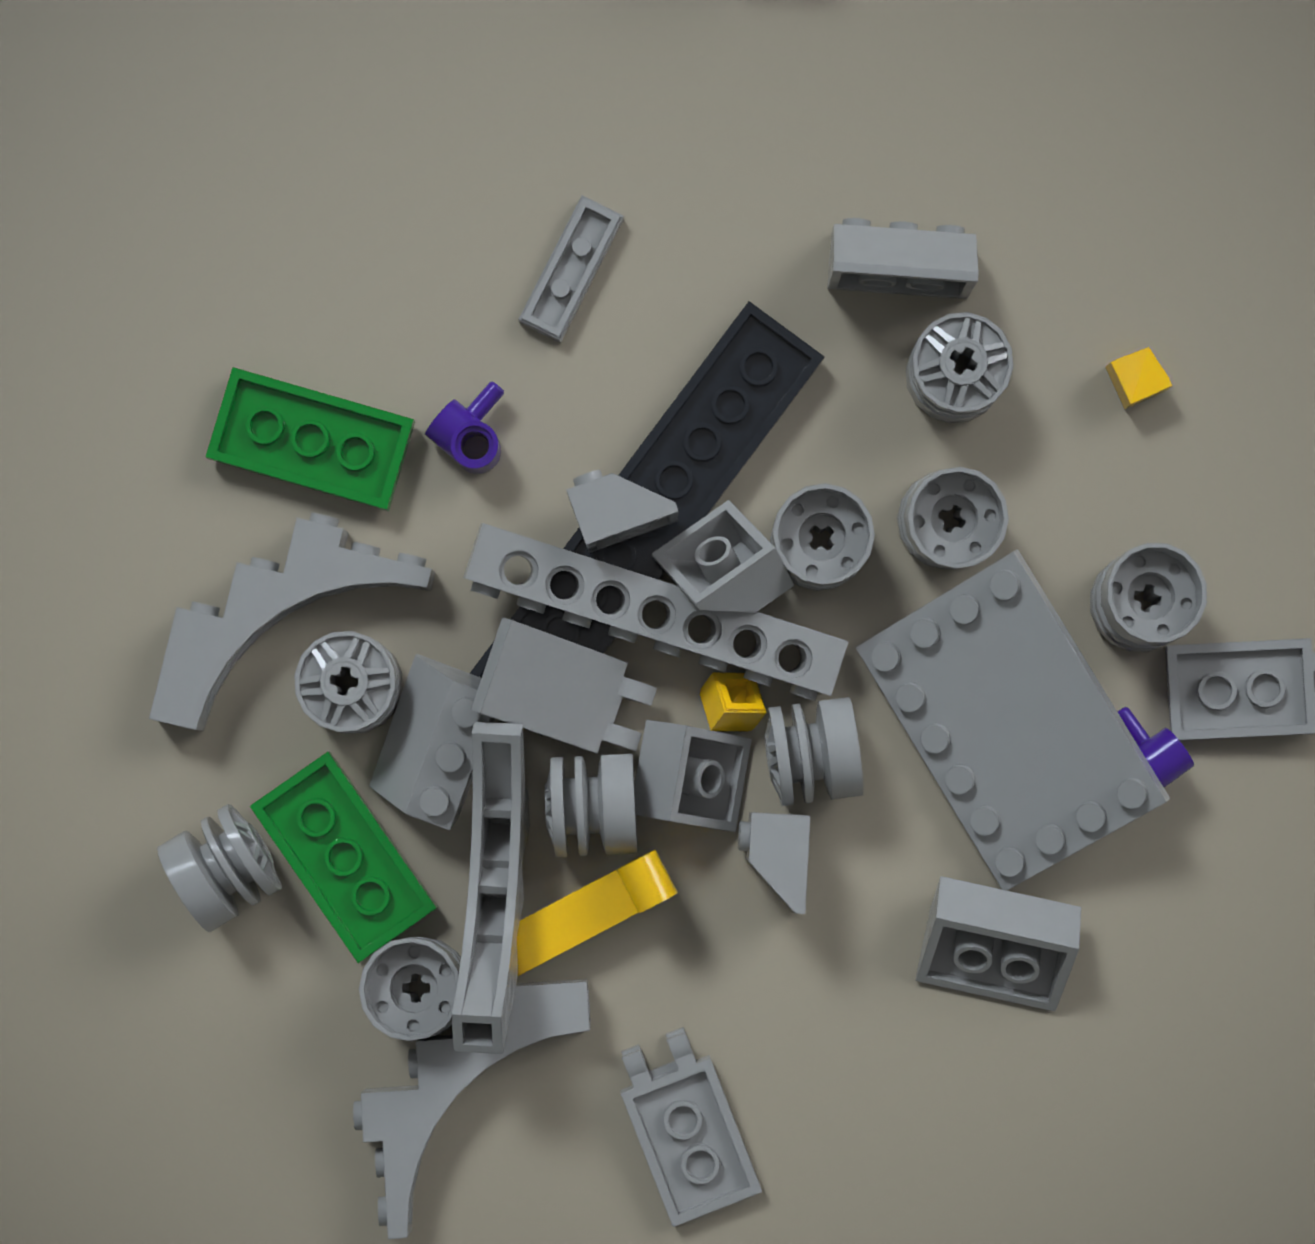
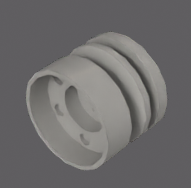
(943, 391)
(977, 507)
(822, 509)
(1169, 582)
(363, 707)
(815, 751)
(592, 805)
(212, 872)
(387, 994)

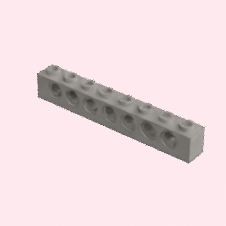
(819, 652)

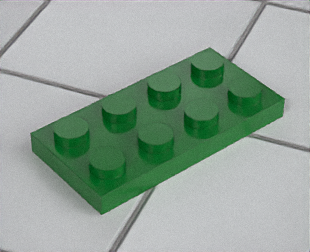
(310, 439)
(343, 856)

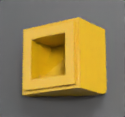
(1138, 377)
(732, 702)

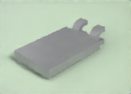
(557, 688)
(1241, 689)
(687, 1132)

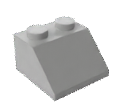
(616, 509)
(725, 563)
(691, 775)
(779, 852)

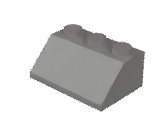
(903, 259)
(429, 744)
(999, 944)

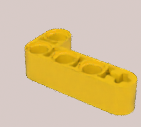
(592, 910)

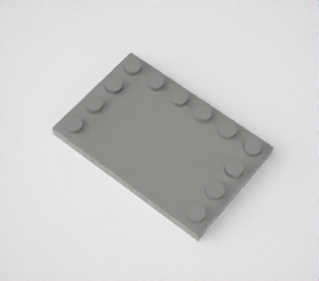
(1012, 721)

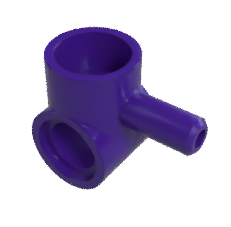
(458, 424)
(1162, 751)

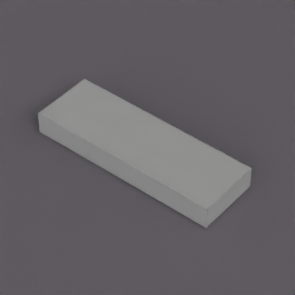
(571, 269)

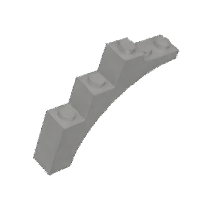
(317, 566)
(494, 891)
(408, 1114)

